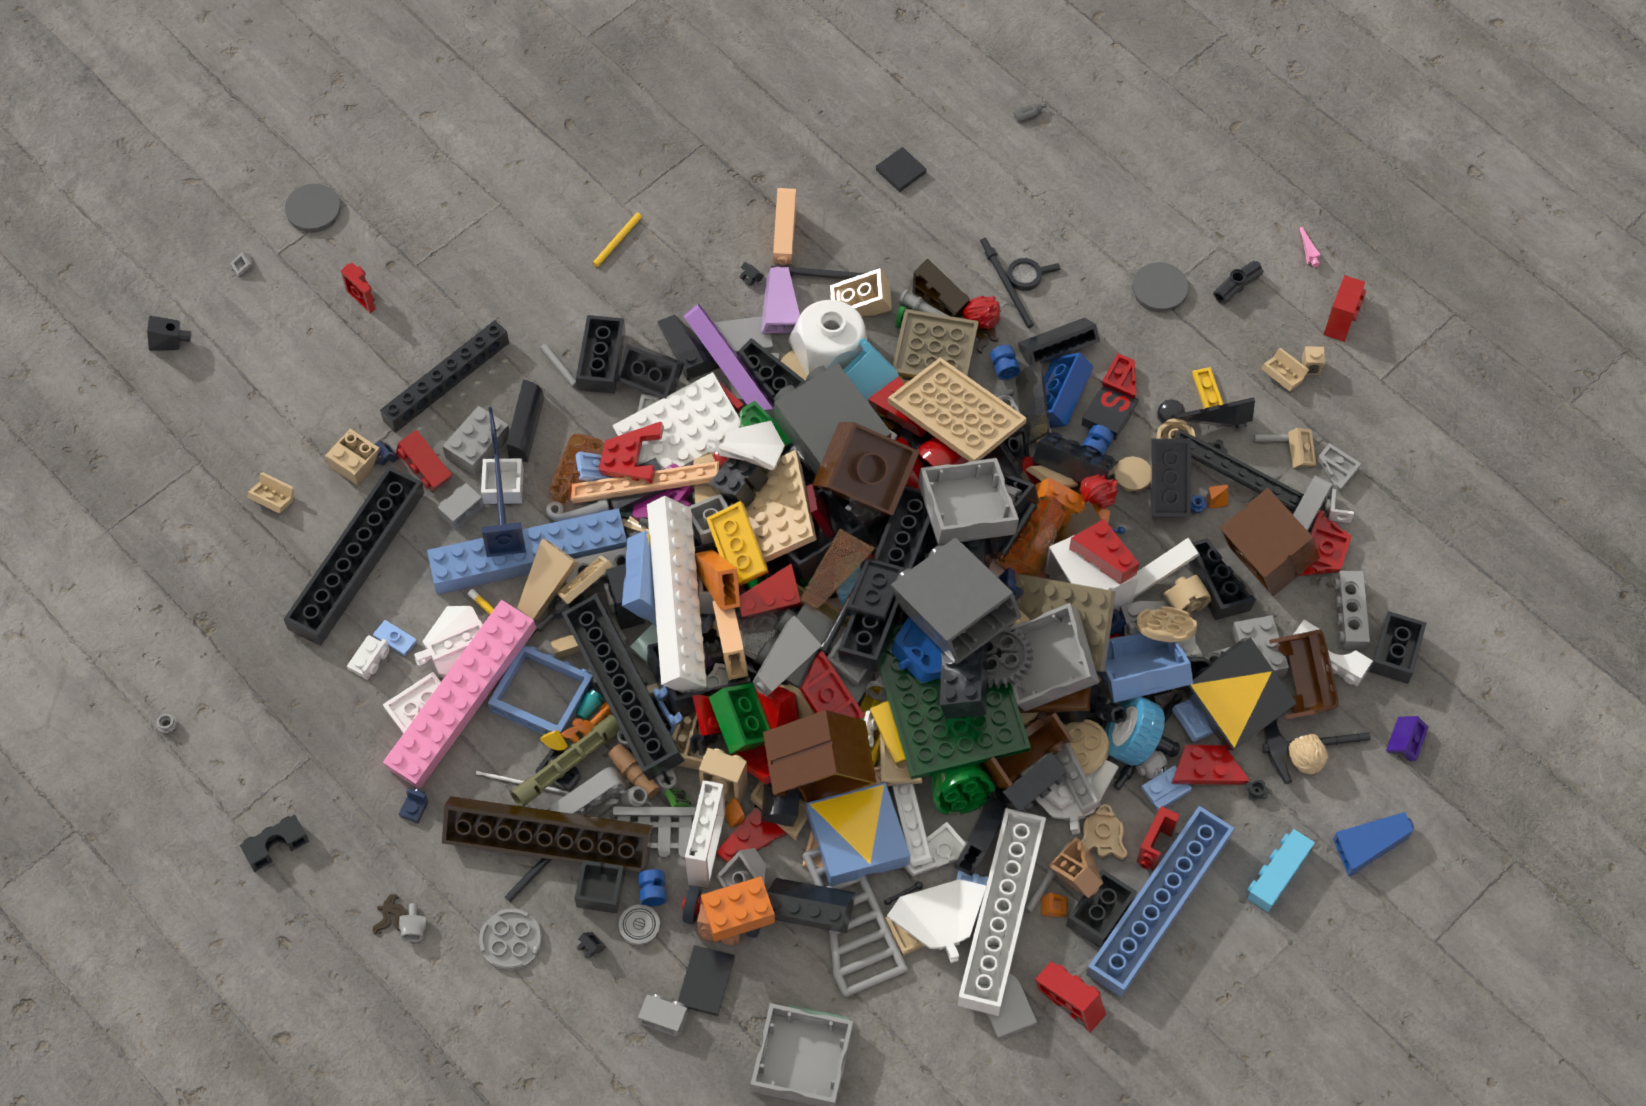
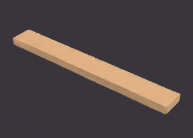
(662, 480)

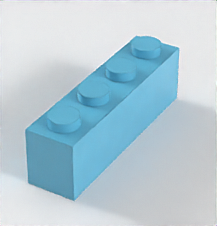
(1280, 871)

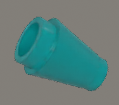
(590, 704)

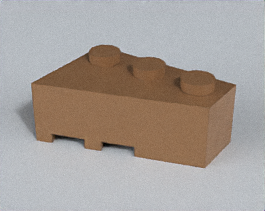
(1077, 868)

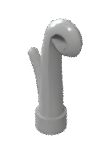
(600, 506)

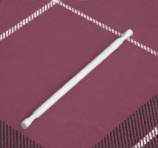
(517, 781)

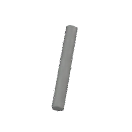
(559, 365)
(1271, 438)

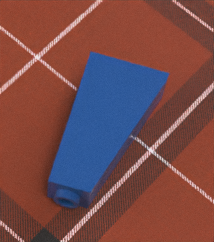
(1371, 840)

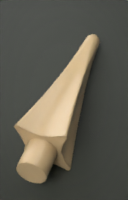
(632, 525)

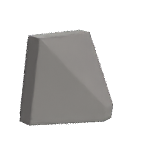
(241, 263)

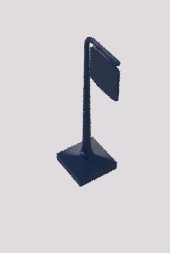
(501, 538)

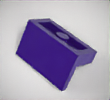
(1408, 737)

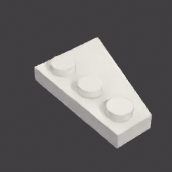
(408, 703)

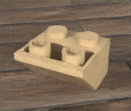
(353, 457)

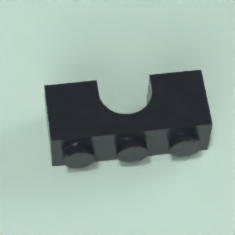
(287, 831)

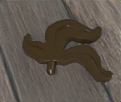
(983, 339)
(389, 907)

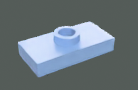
(396, 638)

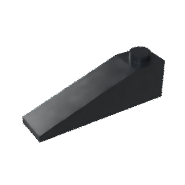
(687, 347)
(1227, 415)

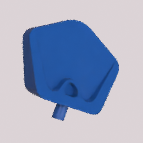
(917, 652)

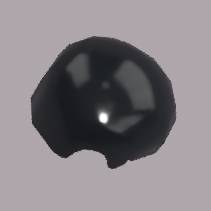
(1168, 409)

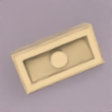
(1302, 448)
(565, 646)

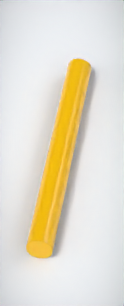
(618, 238)

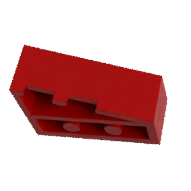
(1345, 308)
(880, 403)
(423, 461)
(1105, 550)
(771, 595)
(1072, 994)

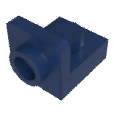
(1008, 579)
(414, 805)

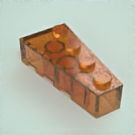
(1036, 537)
(837, 565)

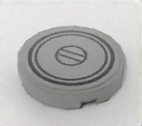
(639, 925)

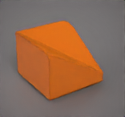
(1217, 496)

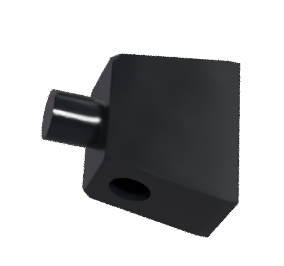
(165, 334)

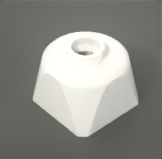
(827, 335)

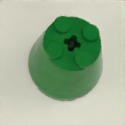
(961, 789)

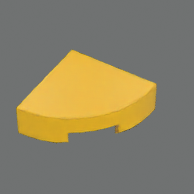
(554, 740)

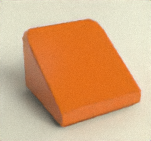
(734, 813)
(1054, 905)

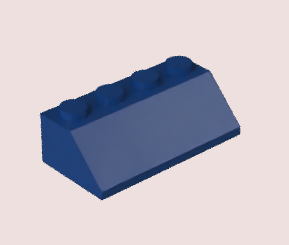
(1064, 385)

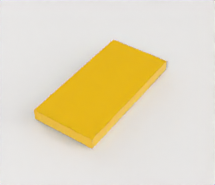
(737, 542)

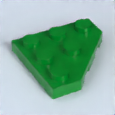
(755, 414)

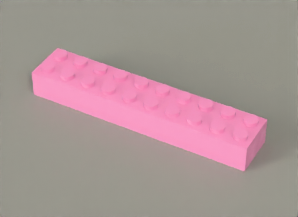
(460, 694)

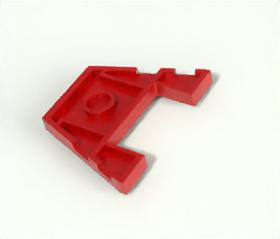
(622, 454)

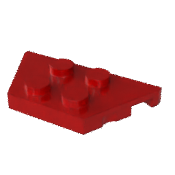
(1331, 544)
(826, 690)
(1208, 766)

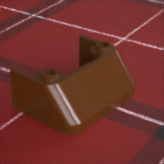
(1310, 671)
(1044, 735)

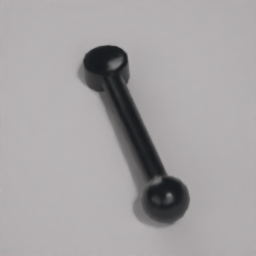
(918, 885)

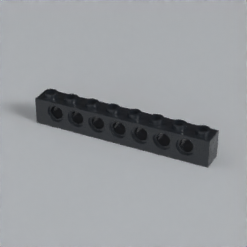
(444, 376)

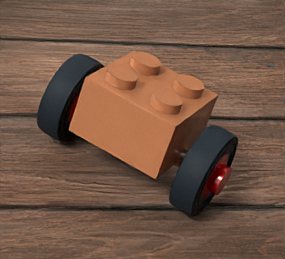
(693, 906)

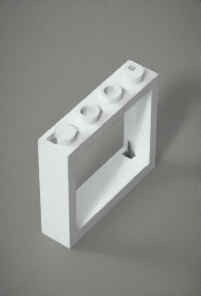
(705, 834)

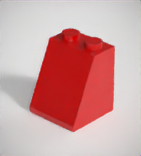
(779, 707)

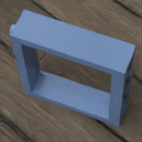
(531, 721)

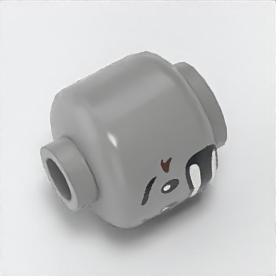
(1153, 765)

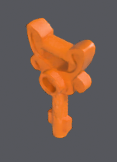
(584, 726)

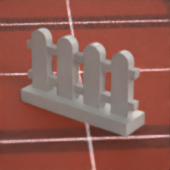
(664, 826)

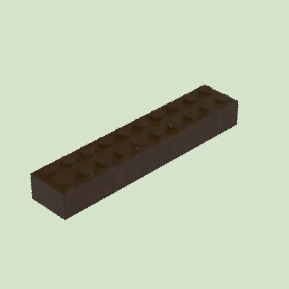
(546, 833)

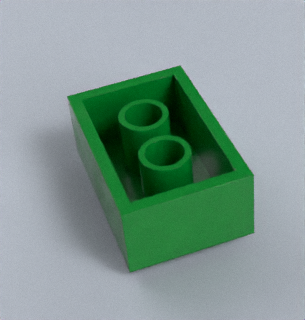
(740, 717)

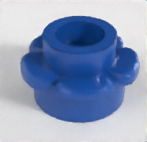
(1198, 508)

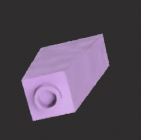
(780, 303)

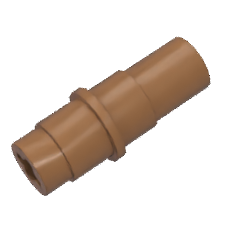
(629, 768)

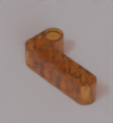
(570, 469)

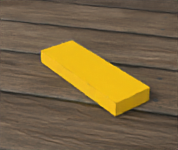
(1207, 387)
(885, 723)

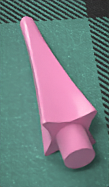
(1311, 252)

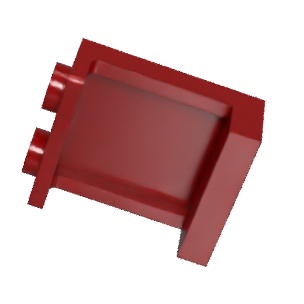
(1164, 822)

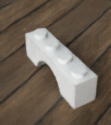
(1350, 667)

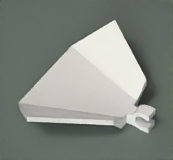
(752, 443)
(449, 637)
(1099, 781)
(940, 914)

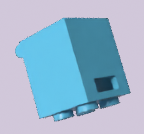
(870, 370)

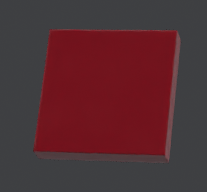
(819, 510)

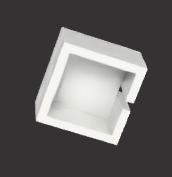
(511, 477)

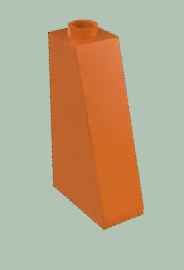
(719, 579)

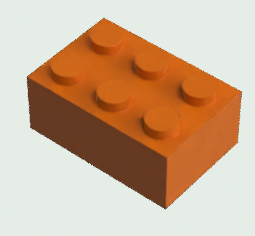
(737, 909)

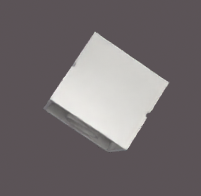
(1072, 568)

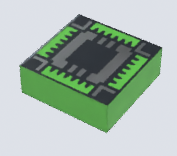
(678, 798)

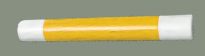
(480, 601)

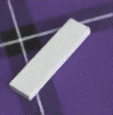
(1165, 565)

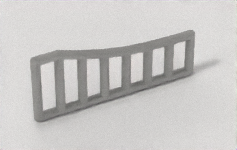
(837, 950)

